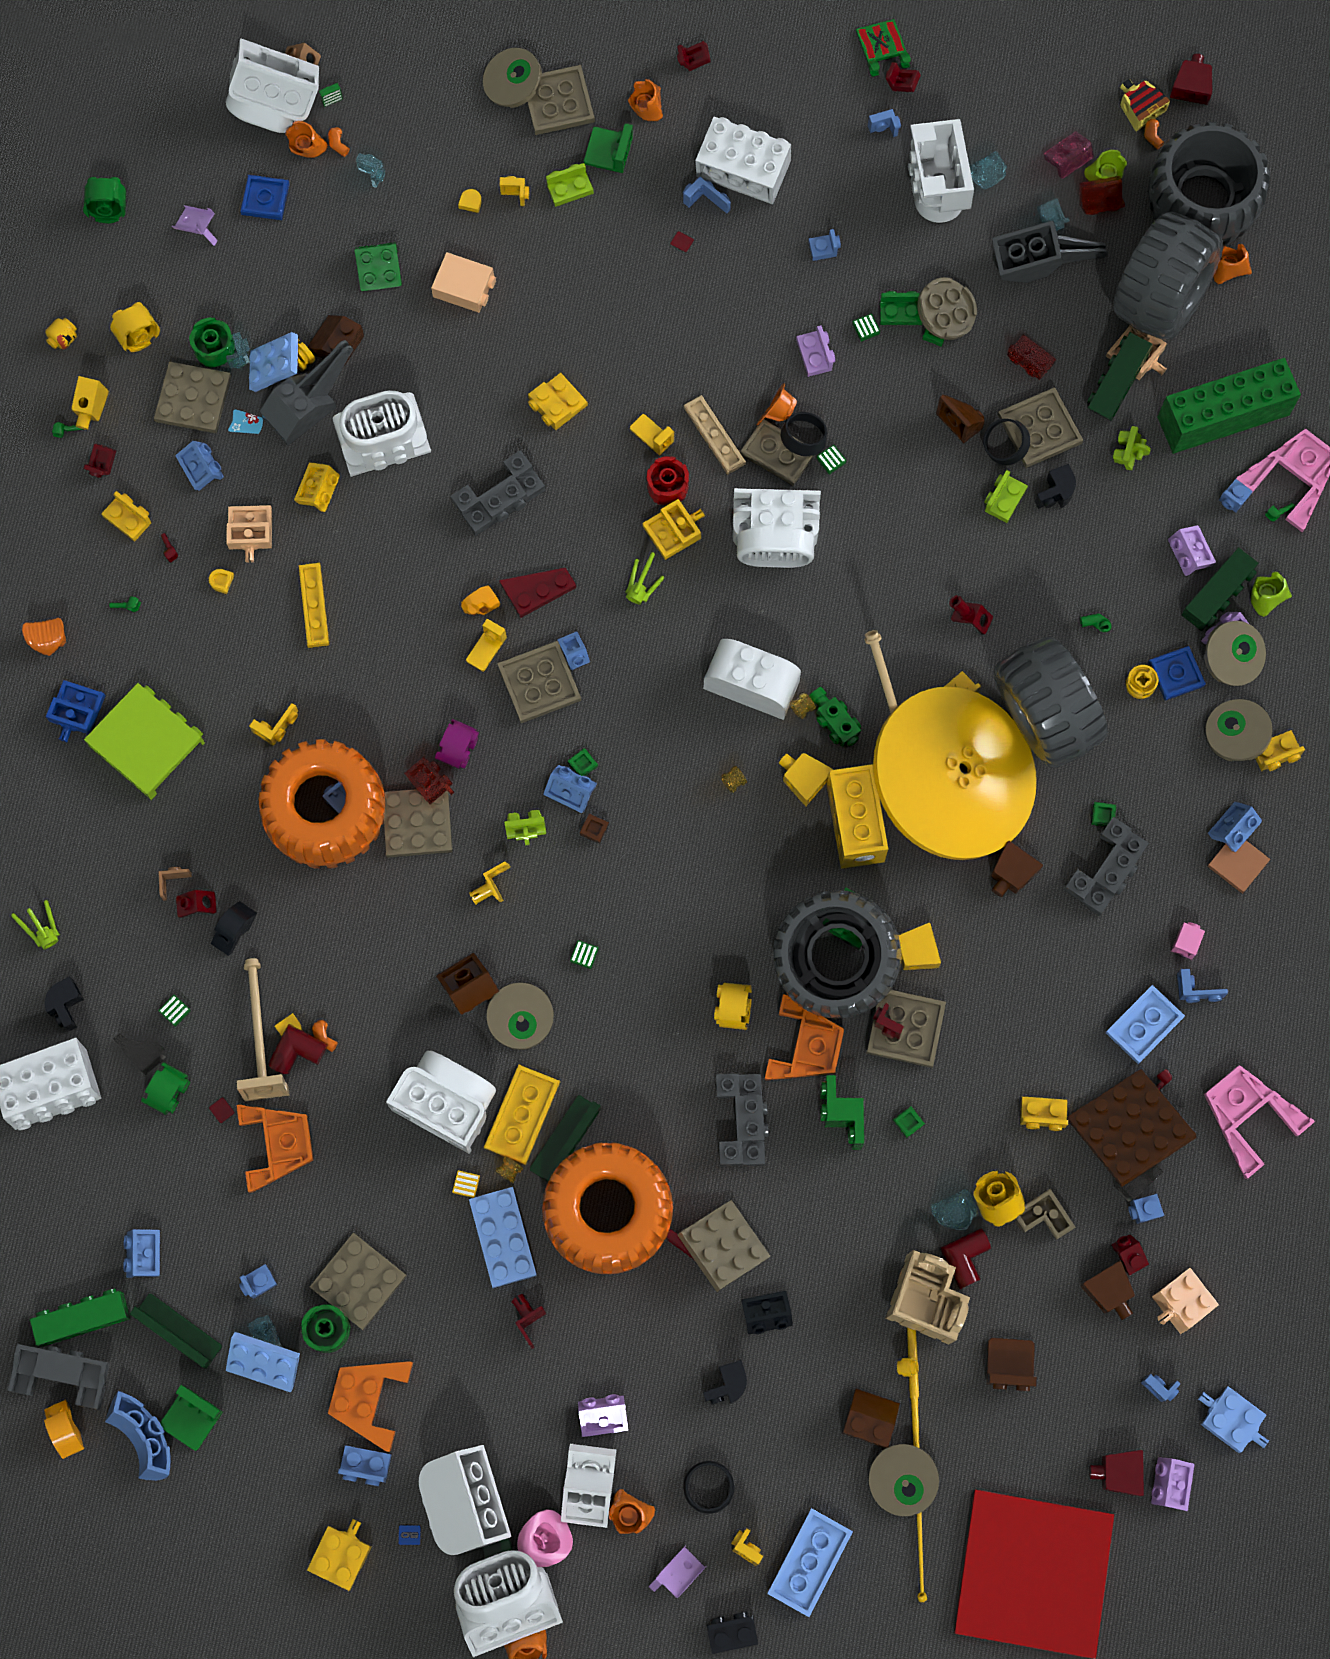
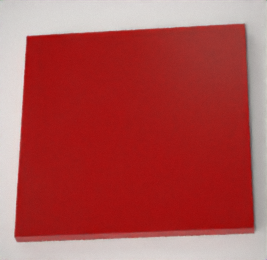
(1034, 1574)

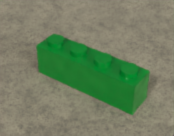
(79, 1318)

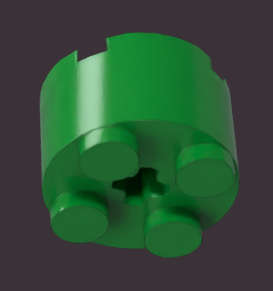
(104, 199)
(212, 342)
(165, 1089)
(338, 1327)

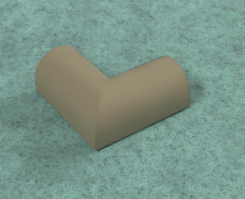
(1045, 1209)

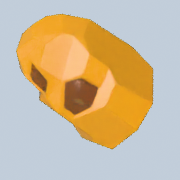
(480, 601)

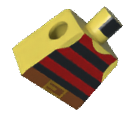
(1142, 103)

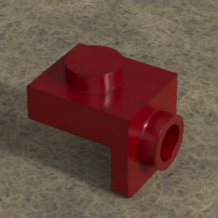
(693, 56)
(902, 79)
(100, 460)
(889, 1027)
(1130, 1254)

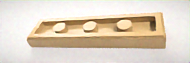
(714, 434)

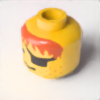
(61, 333)

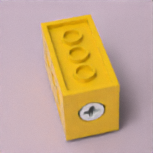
(857, 816)

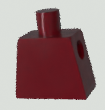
(1193, 81)
(1121, 1473)

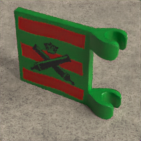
(881, 43)

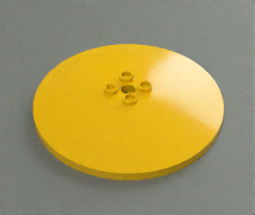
(922, 779)

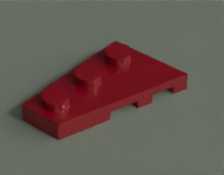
(536, 590)

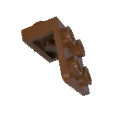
(1011, 1364)

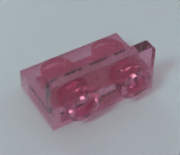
(1070, 154)

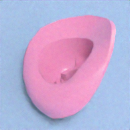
(545, 1538)

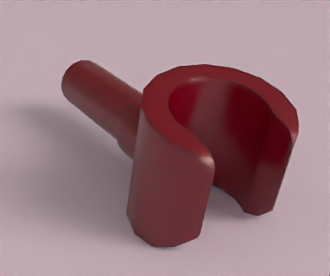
(170, 553)
(1165, 1077)

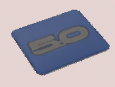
(409, 1535)

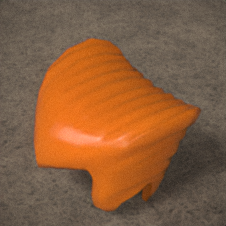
(646, 100)
(305, 140)
(1232, 264)
(45, 635)
(629, 1513)
(528, 1647)

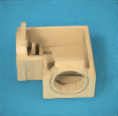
(925, 1300)

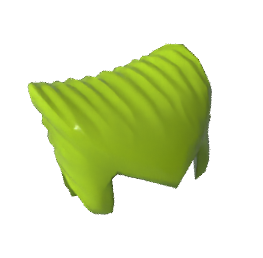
(1107, 165)
(1269, 593)

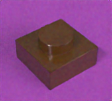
(594, 828)

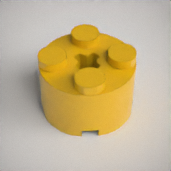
(134, 327)
(734, 1006)
(999, 1197)

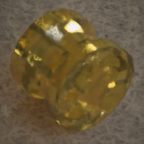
(802, 705)
(733, 779)
(509, 1169)

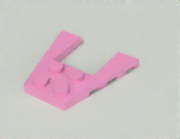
(1307, 460)
(1239, 1097)

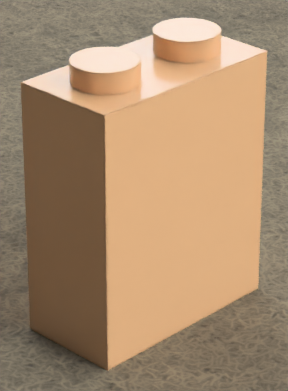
(463, 282)

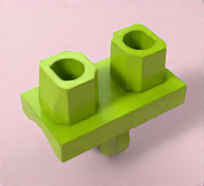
(1135, 448)
(525, 828)

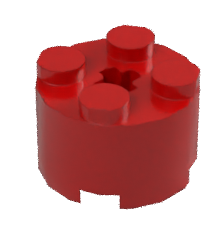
(667, 469)

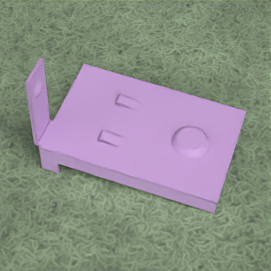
(196, 221)
(678, 1573)

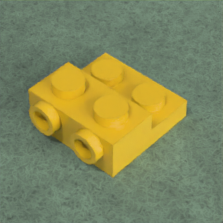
(556, 401)

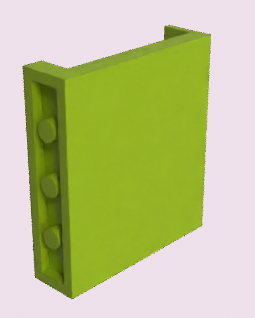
(144, 739)

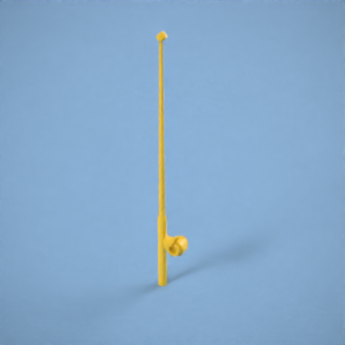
(909, 1368)

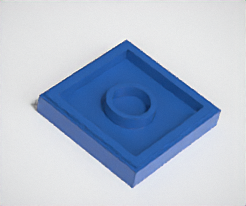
(265, 197)
(1177, 673)

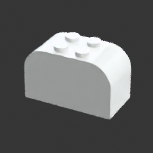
(752, 677)
(462, 1501)

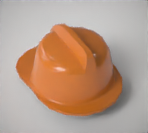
(780, 407)

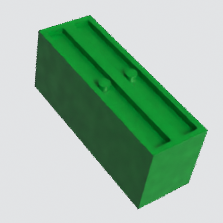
(1228, 405)

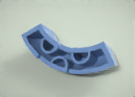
(144, 1433)

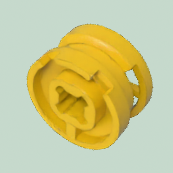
(304, 356)
(1141, 681)

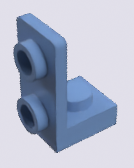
(1187, 982)

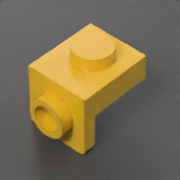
(514, 186)

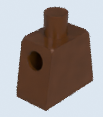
(1014, 870)
(1111, 1290)

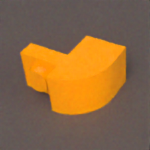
(62, 1429)

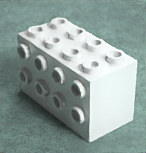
(743, 159)
(47, 1084)

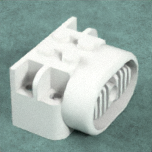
(270, 87)
(940, 170)
(380, 431)
(775, 526)
(443, 1099)
(504, 1601)

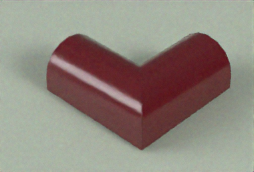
(295, 1043)
(960, 1254)

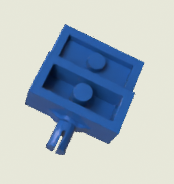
(75, 709)

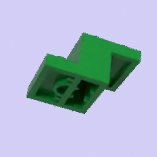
(842, 1112)

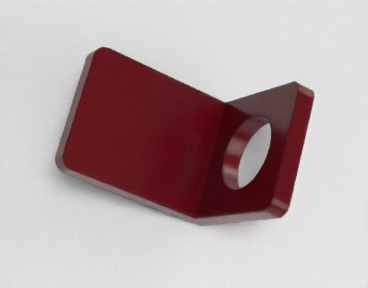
(192, 902)

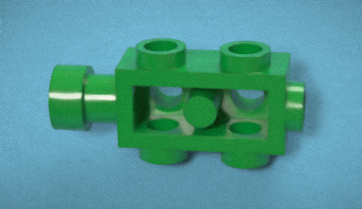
(835, 721)

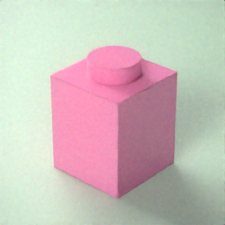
(1188, 940)

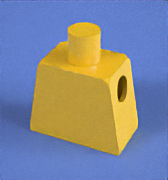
(88, 401)
(804, 776)
(919, 949)

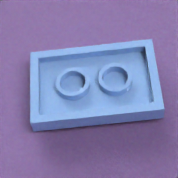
(273, 362)
(1145, 1024)
(262, 1362)

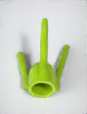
(636, 593)
(45, 937)

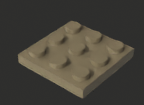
(560, 101)
(192, 397)
(1047, 423)
(539, 682)
(415, 825)
(921, 1030)
(724, 1245)
(358, 1281)

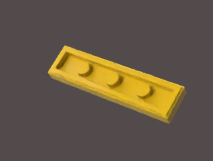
(314, 605)

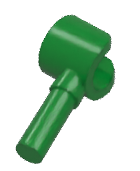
(59, 428)
(1273, 513)
(132, 605)

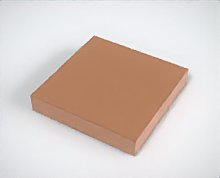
(1239, 867)

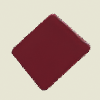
(682, 241)
(221, 1110)

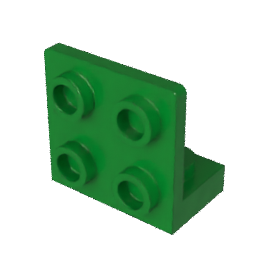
(609, 148)
(378, 266)
(190, 1418)

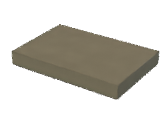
(769, 452)

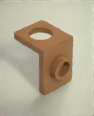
(301, 50)
(172, 873)

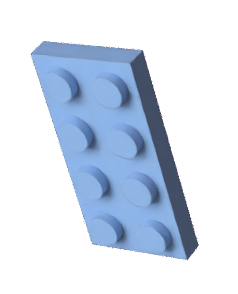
(502, 1237)
(810, 1562)

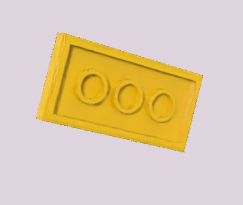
(522, 1114)

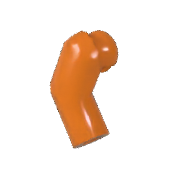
(1151, 133)
(335, 142)
(319, 1032)

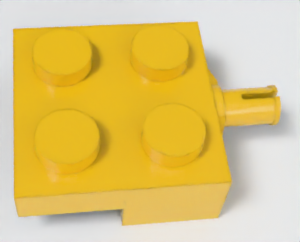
(673, 529)
(340, 1556)

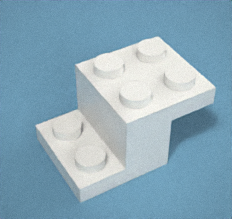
(588, 1485)

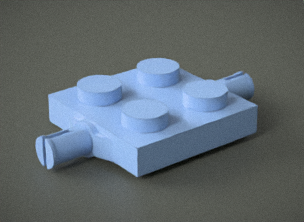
(1233, 1419)

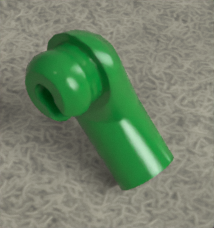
(1096, 620)

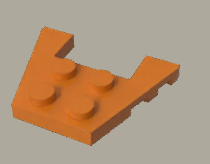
(815, 1048)
(286, 1143)
(358, 1395)

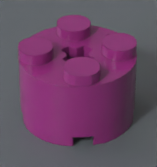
(456, 744)

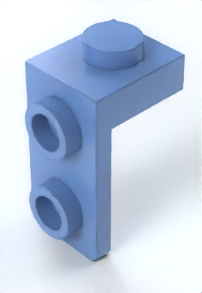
(694, 191)

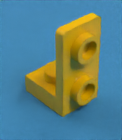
(652, 434)
(487, 645)
(265, 731)

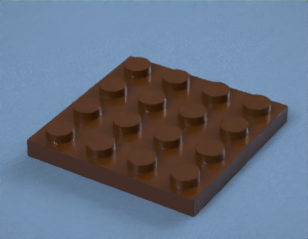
(1131, 1127)

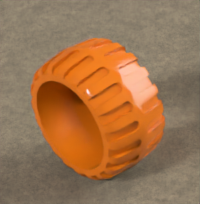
(335, 839)
(616, 1250)

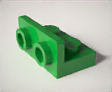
(899, 308)

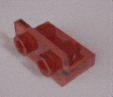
(1101, 195)
(1031, 357)
(428, 781)

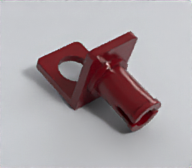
(970, 613)
(528, 1315)

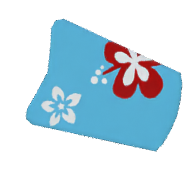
(245, 423)

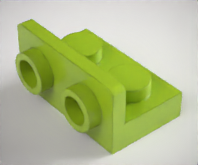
(569, 184)
(1005, 497)

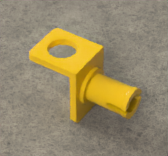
(489, 888)

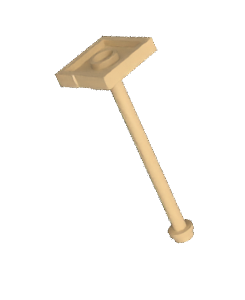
(873, 639)
(264, 1085)

